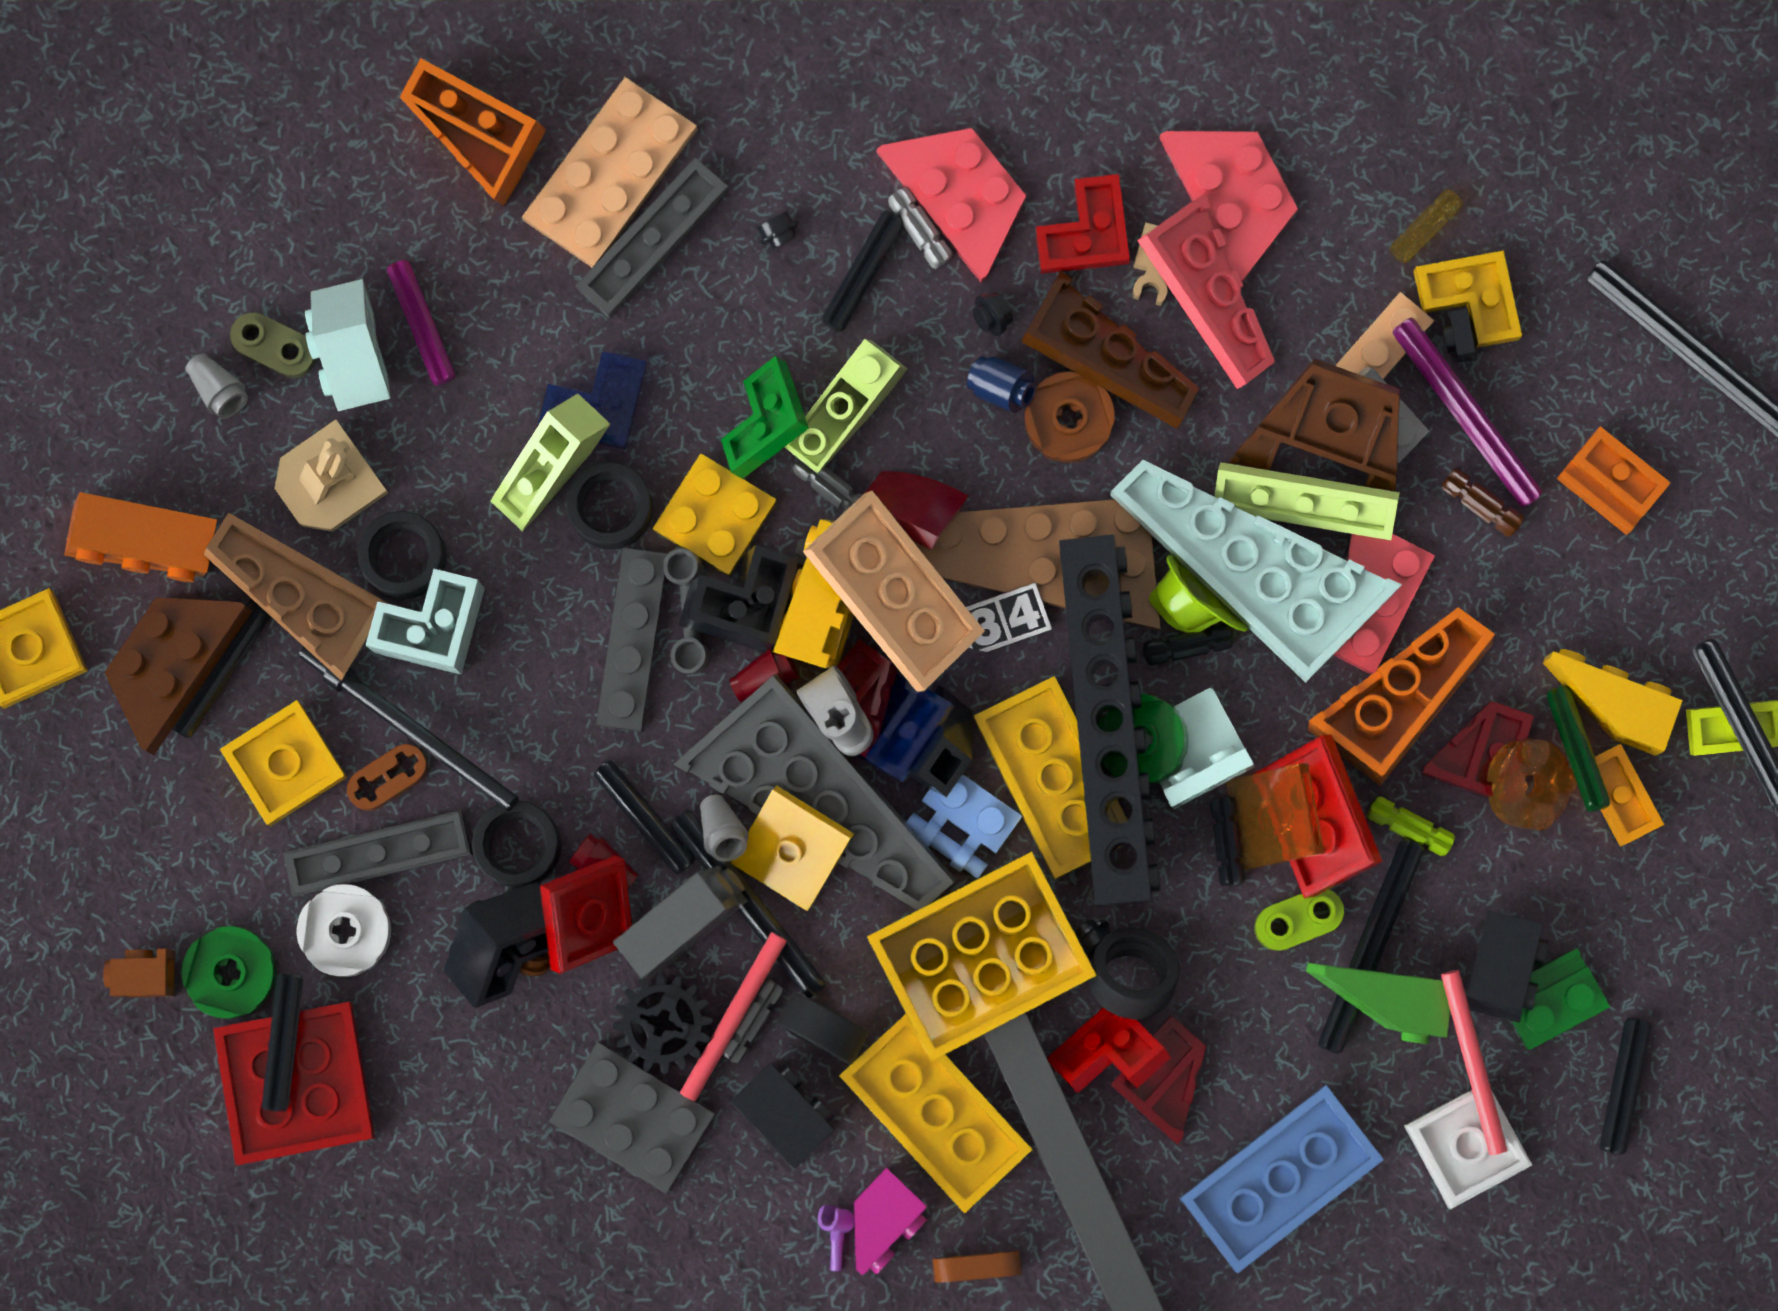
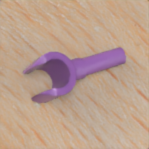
(837, 1222)

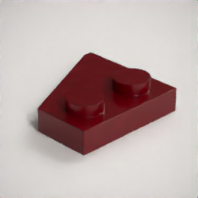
(1469, 753)

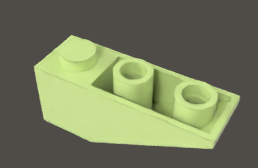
(846, 404)

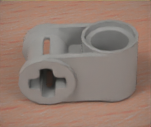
(837, 711)

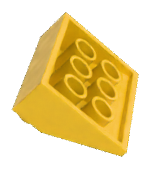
(981, 956)

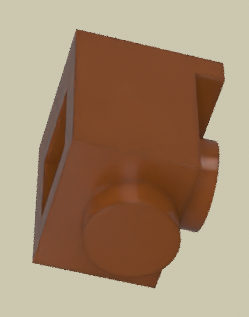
(141, 974)

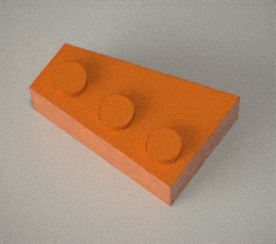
(475, 127)
(139, 537)

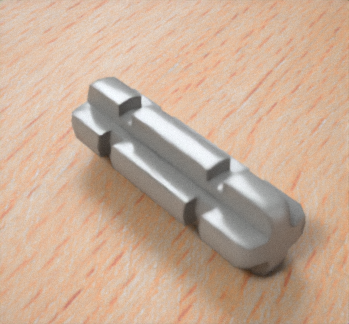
(920, 228)

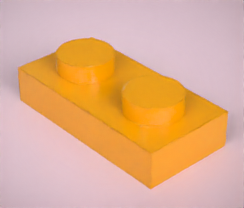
(1630, 807)

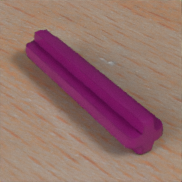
(421, 322)

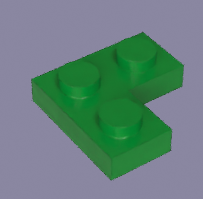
(774, 422)

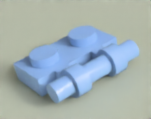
(972, 811)

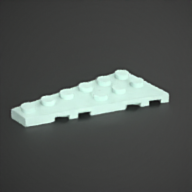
(1269, 577)

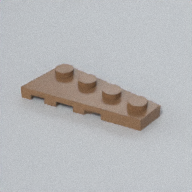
(304, 597)

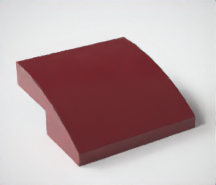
(919, 504)

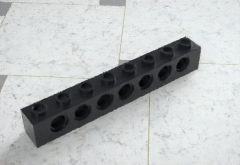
(1080, 561)

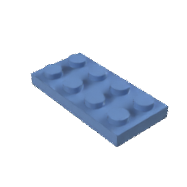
(1281, 1179)

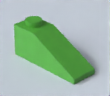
(1394, 1001)

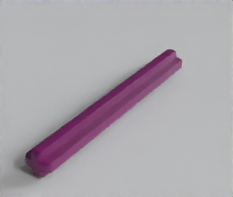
(1467, 412)

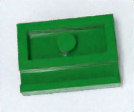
(1563, 999)

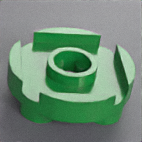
(1169, 741)
(206, 985)

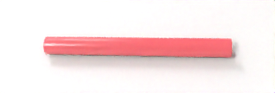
(733, 1017)
(1474, 1062)

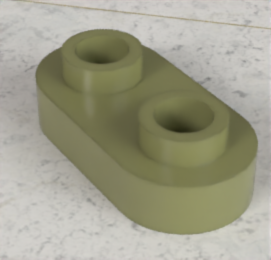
(271, 345)

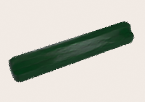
(1578, 749)

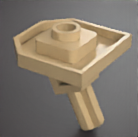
(327, 480)

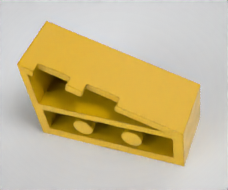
(816, 618)

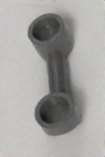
(685, 568)

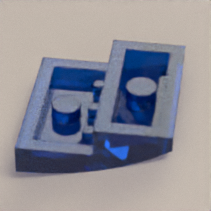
(907, 728)

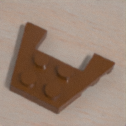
(1335, 418)

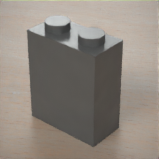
(681, 920)

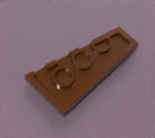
(1092, 345)

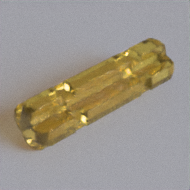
(1426, 226)

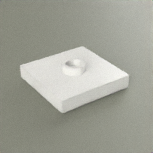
(1457, 1152)

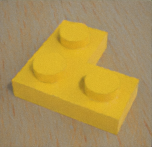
(1478, 284)

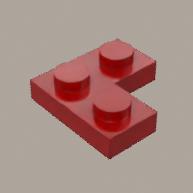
(1098, 236)
(1107, 1041)

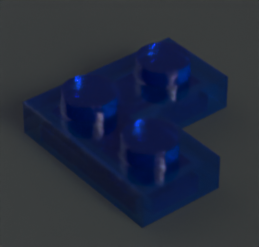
(613, 396)

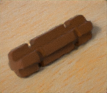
(1482, 502)

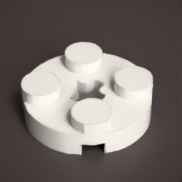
(329, 909)

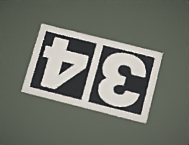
(1009, 618)

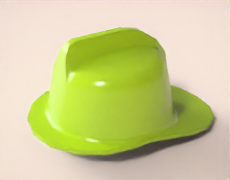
(1188, 603)

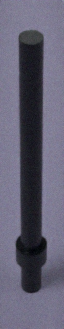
(415, 732)

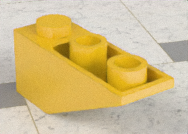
(1624, 709)

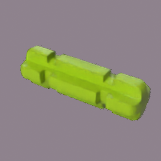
(1411, 826)

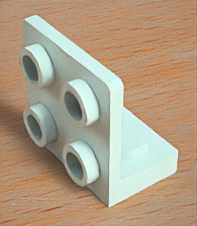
(1212, 752)

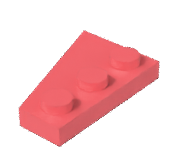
(1392, 560)

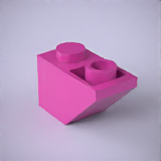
(881, 1217)

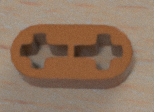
(381, 768)
(977, 1266)

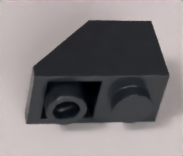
(948, 751)

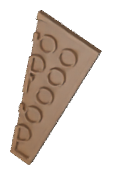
(1022, 547)

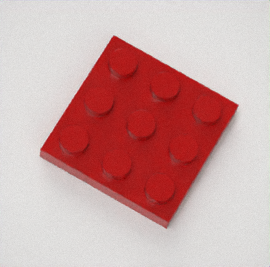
(326, 1093)

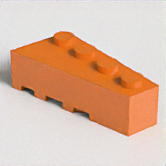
(1394, 710)

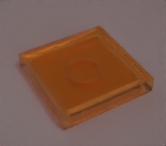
(1276, 816)

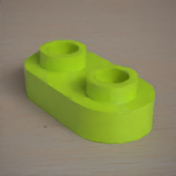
(1299, 919)

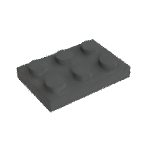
(632, 1117)

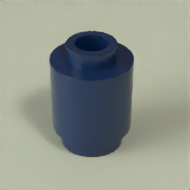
(1001, 383)

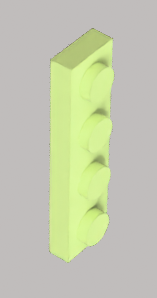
(1309, 500)

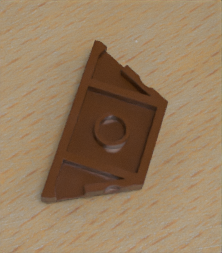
(169, 661)

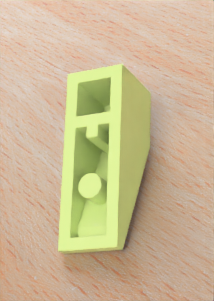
(549, 459)

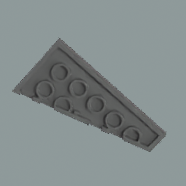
(778, 743)

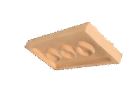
(609, 172)
(894, 591)

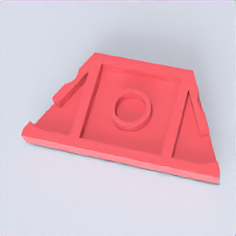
(1240, 185)
(959, 191)

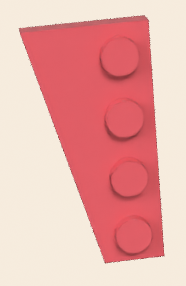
(1197, 273)

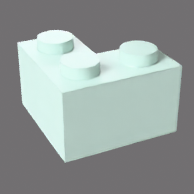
(346, 342)
(439, 633)

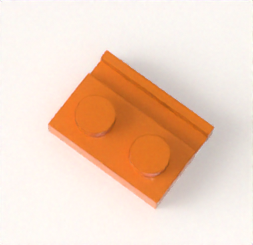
(1613, 480)

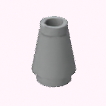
(217, 387)
(722, 830)

